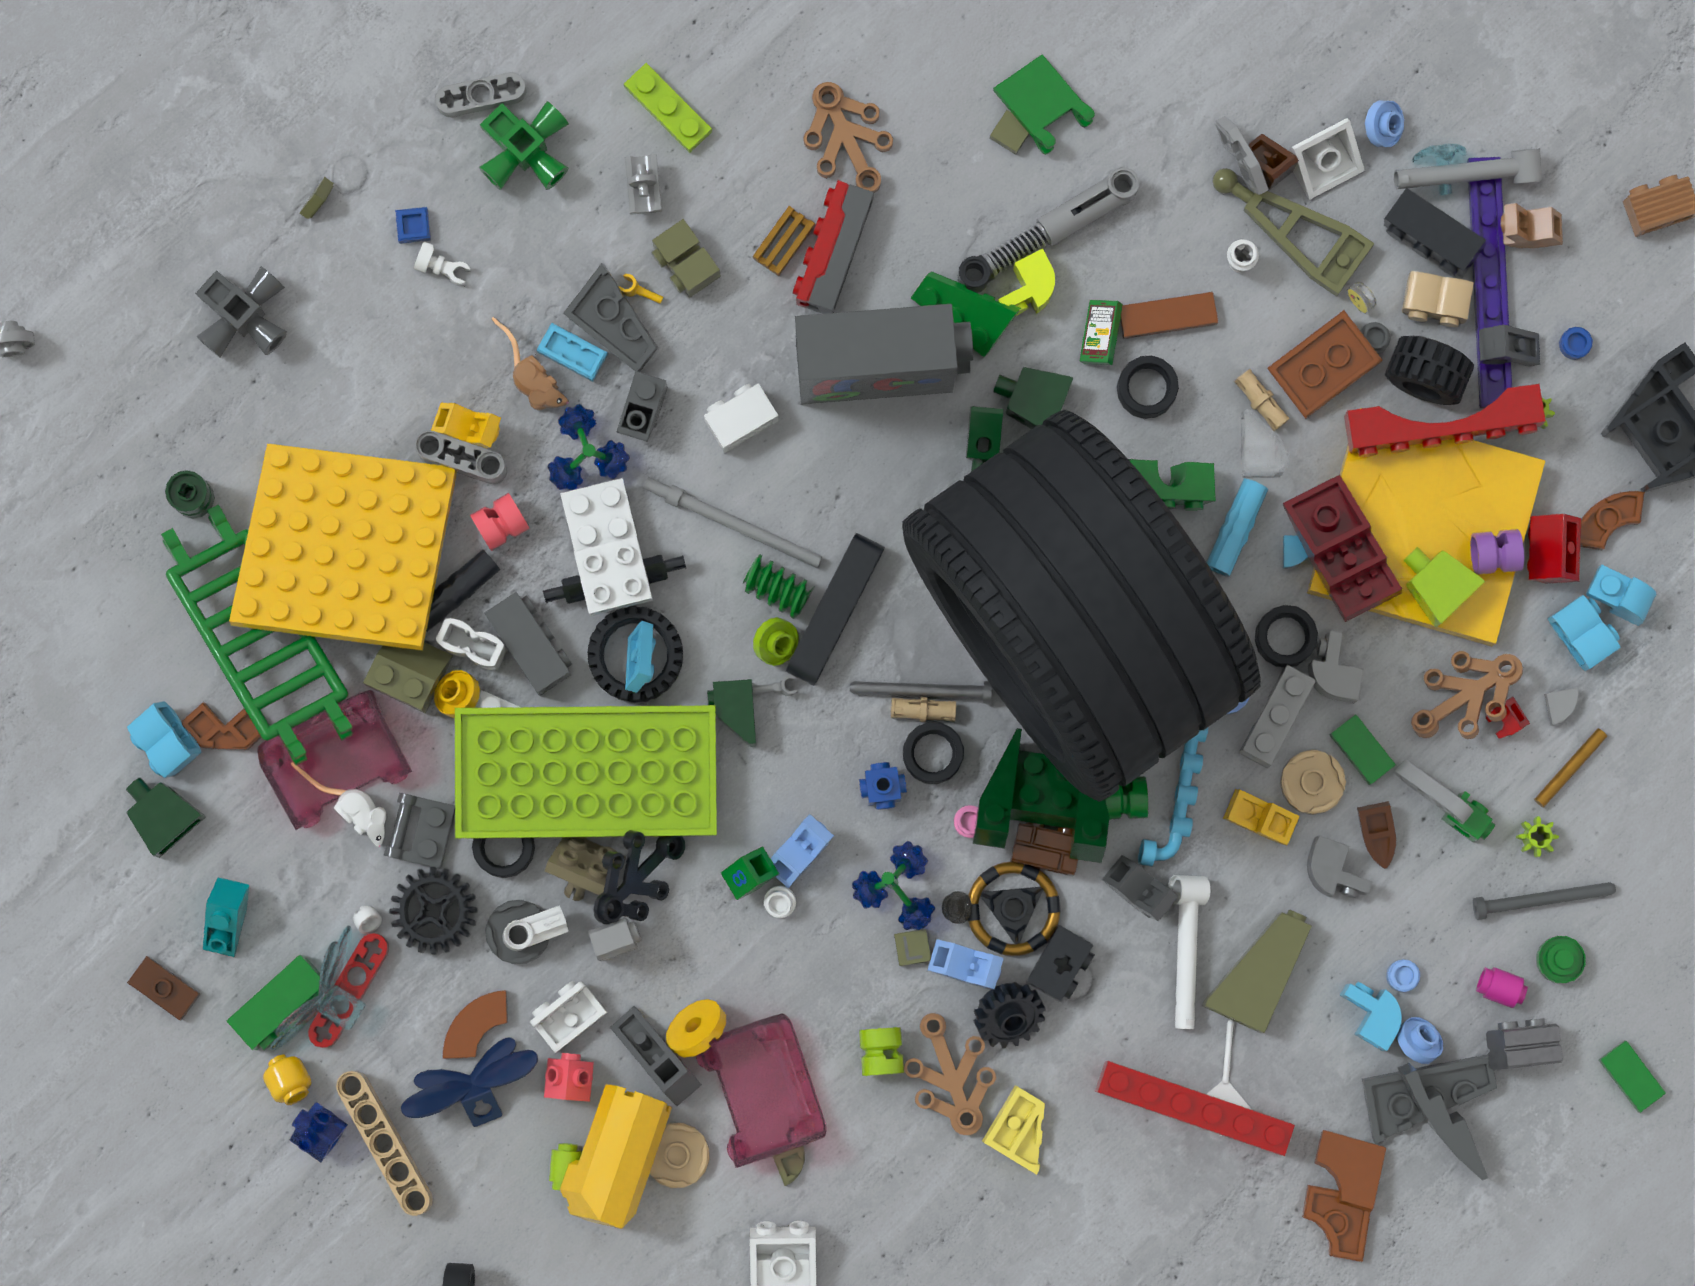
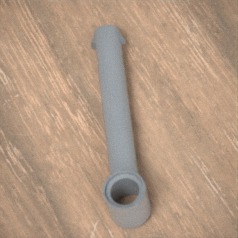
(1523, 167)

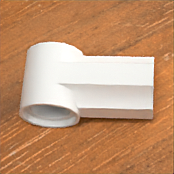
(538, 928)

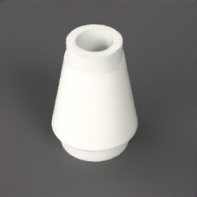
(1245, 250)

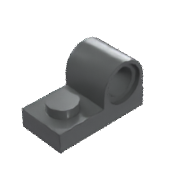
(1509, 344)

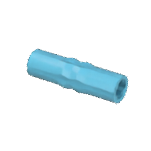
(1236, 527)

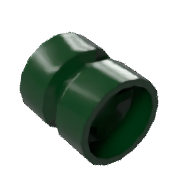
(189, 494)

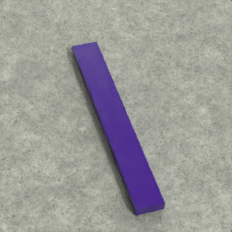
(1489, 279)

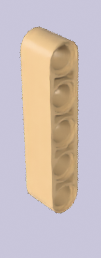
(370, 1134)

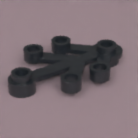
(609, 904)

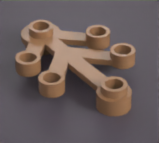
(844, 132)
(1470, 692)
(952, 1079)

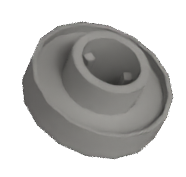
(14, 339)

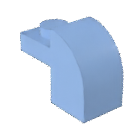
(800, 850)
(965, 964)

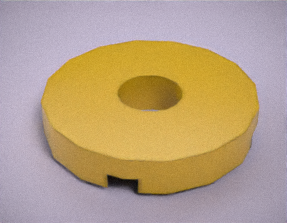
(702, 1015)

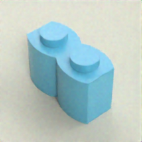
(1584, 632)
(163, 739)

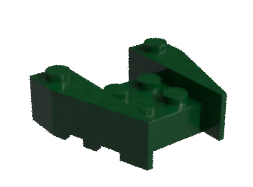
(1034, 791)

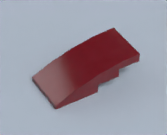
(1342, 548)

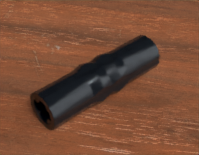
(461, 586)

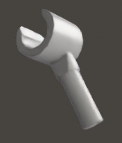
(776, 687)

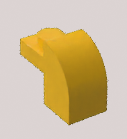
(466, 424)

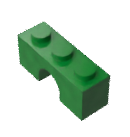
(1190, 483)

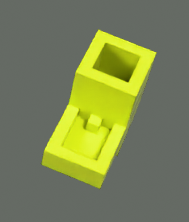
(1037, 283)

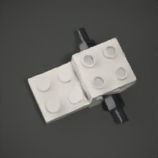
(607, 552)

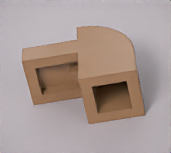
(1531, 227)

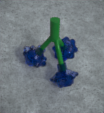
(610, 459)
(871, 888)

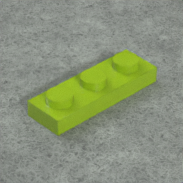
(667, 107)

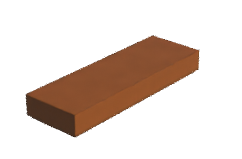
(1168, 315)

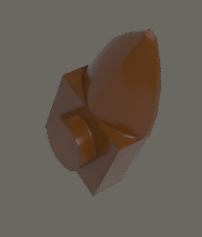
(1378, 832)

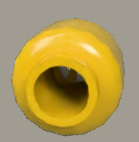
(287, 1079)

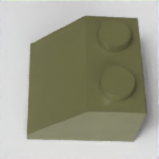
(408, 674)

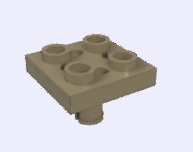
(579, 864)

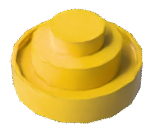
(456, 690)

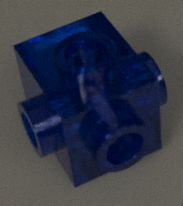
(317, 1131)

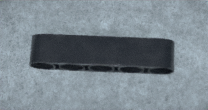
(835, 609)

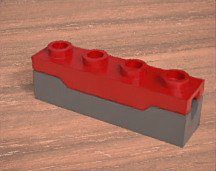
(834, 247)

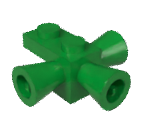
(523, 145)

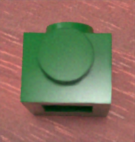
(1477, 825)

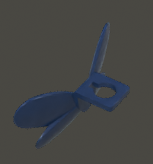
(447, 1087)

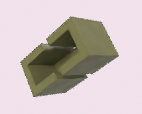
(688, 262)

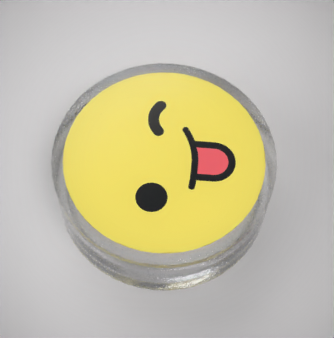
(1362, 297)

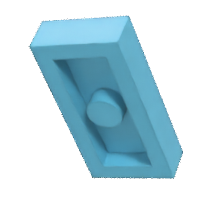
(639, 657)

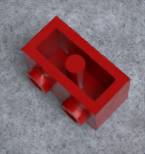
(1554, 548)

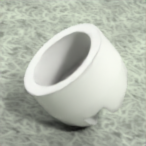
(367, 919)

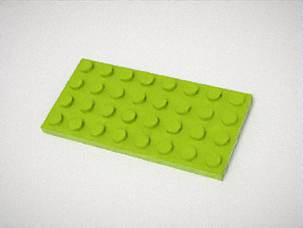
(585, 771)

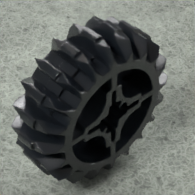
(421, 919)

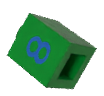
(749, 873)

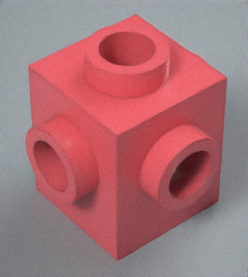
(568, 1078)

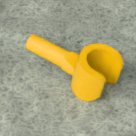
(639, 290)

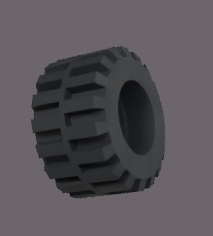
(1429, 370)

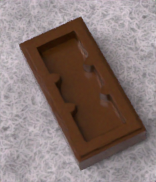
(163, 988)

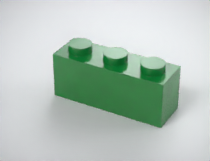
(266, 1010)

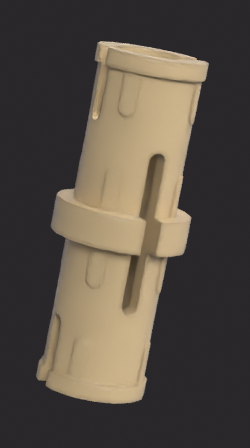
(1261, 400)
(923, 709)

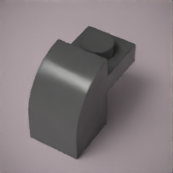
(1140, 888)

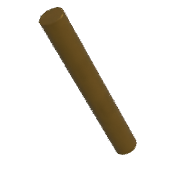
(1570, 767)

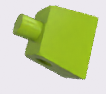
(1440, 584)

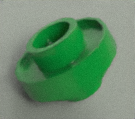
(1561, 959)

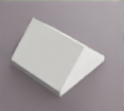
(1327, 159)

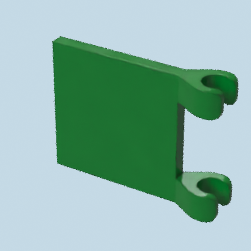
(1039, 98)

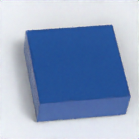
(413, 225)

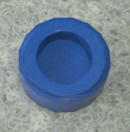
(1575, 343)

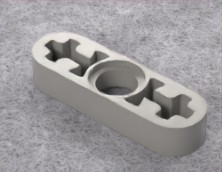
(487, 82)
(1434, 791)

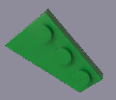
(987, 316)

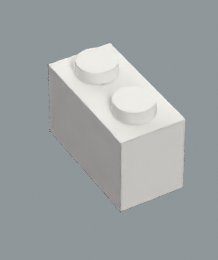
(740, 417)

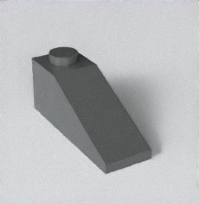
(655, 1056)

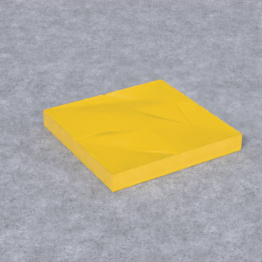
(1436, 504)

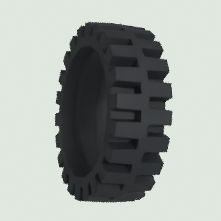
(624, 617)

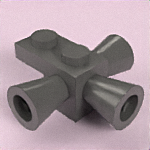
(240, 312)

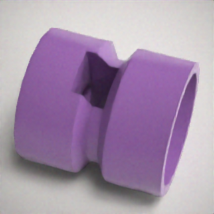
(1498, 551)

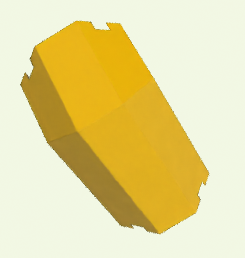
(615, 1157)

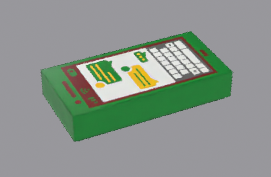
(1101, 332)

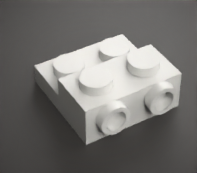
(783, 1254)

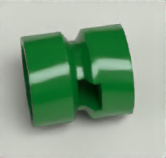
(1129, 800)

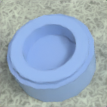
(1403, 975)

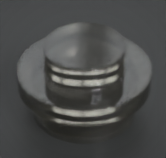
(957, 907)

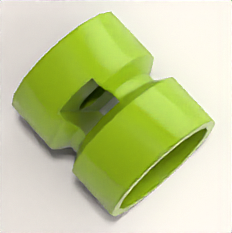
(881, 1051)

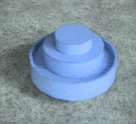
(1384, 123)
(1420, 1040)

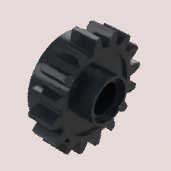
(1009, 1014)

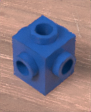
(887, 798)

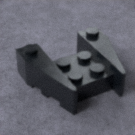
(1662, 419)

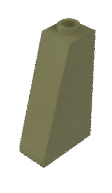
(1259, 977)

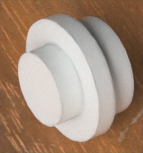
(780, 901)

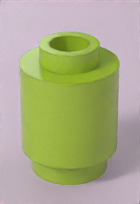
(559, 1162)

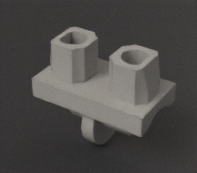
(643, 184)

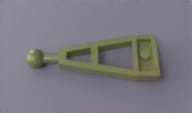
(1339, 262)

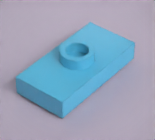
(572, 352)

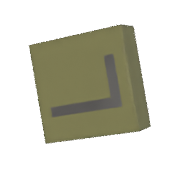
(912, 947)

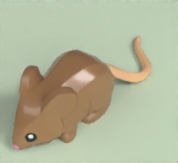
(532, 379)

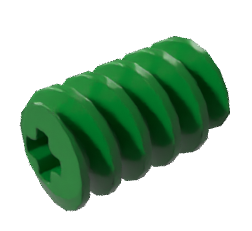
(777, 587)

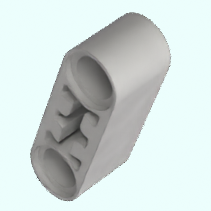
(457, 447)

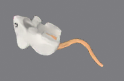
(356, 807)

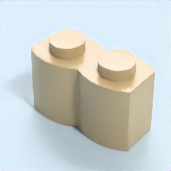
(1437, 298)

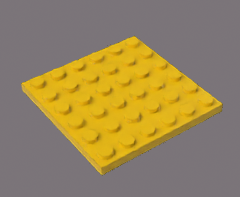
(343, 547)

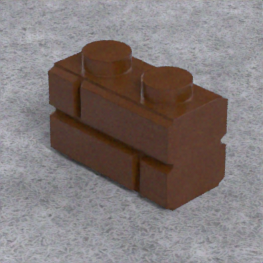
(1044, 848)

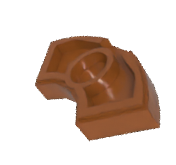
(1609, 515)
(473, 1023)

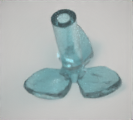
(1442, 154)

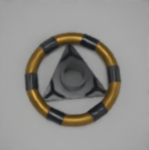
(1014, 909)

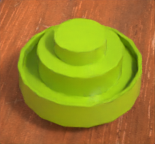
(775, 641)

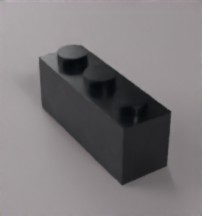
(1433, 233)

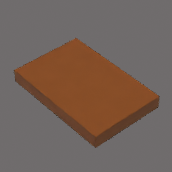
(1325, 364)

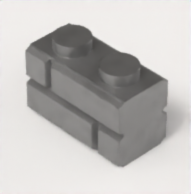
(1524, 1046)

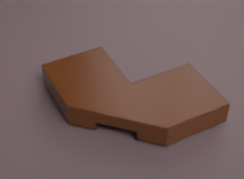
(214, 734)

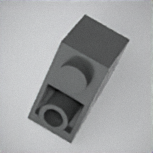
(642, 406)

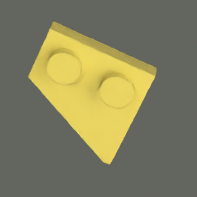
(1018, 1129)

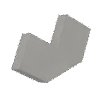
(1238, 147)

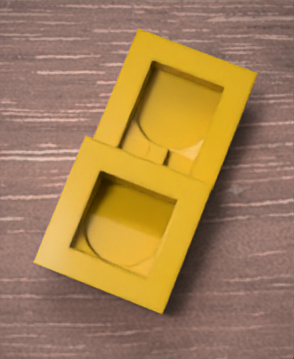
(1261, 817)

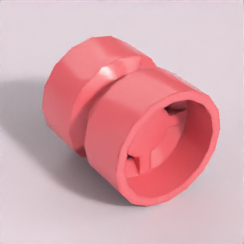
(499, 521)

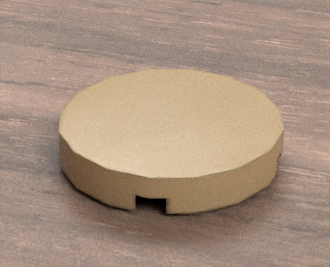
(1313, 782)
(680, 1156)

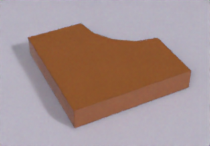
(1354, 1166)
(1342, 1224)

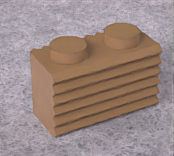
(1661, 205)

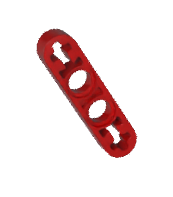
(357, 991)

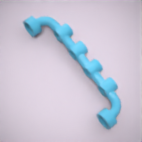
(1184, 796)

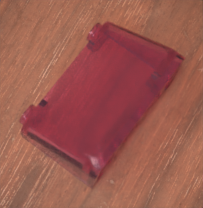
(337, 764)
(765, 1089)

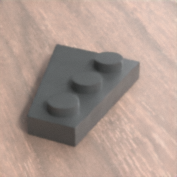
(611, 320)

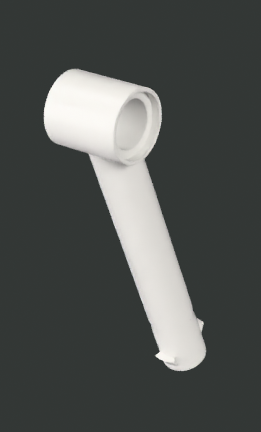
(1191, 893)

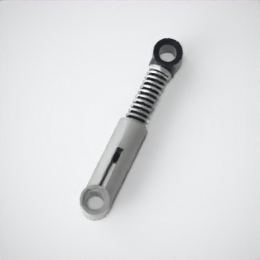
(1052, 227)

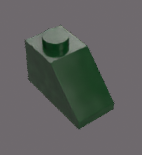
(735, 707)

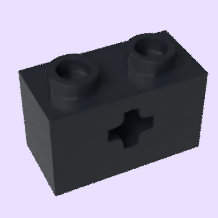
(1044, 972)

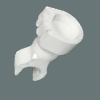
(426, 260)

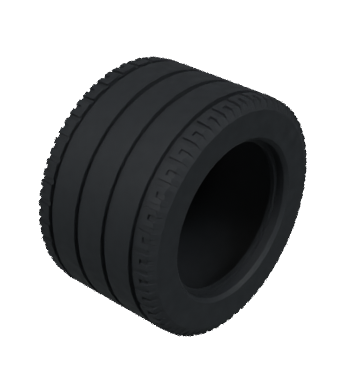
(1083, 603)

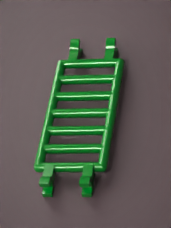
(221, 653)

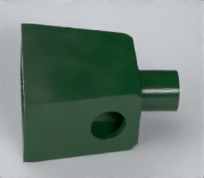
(1034, 395)
(983, 423)
(161, 815)

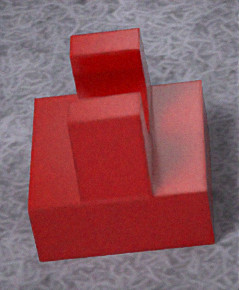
(1514, 719)

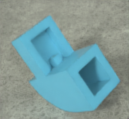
(1625, 595)
(1382, 1016)

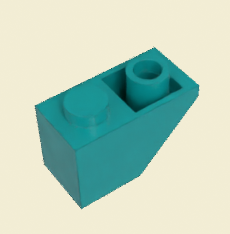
(225, 916)

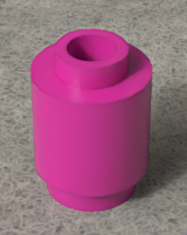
(1501, 987)

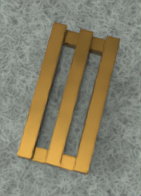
(798, 219)

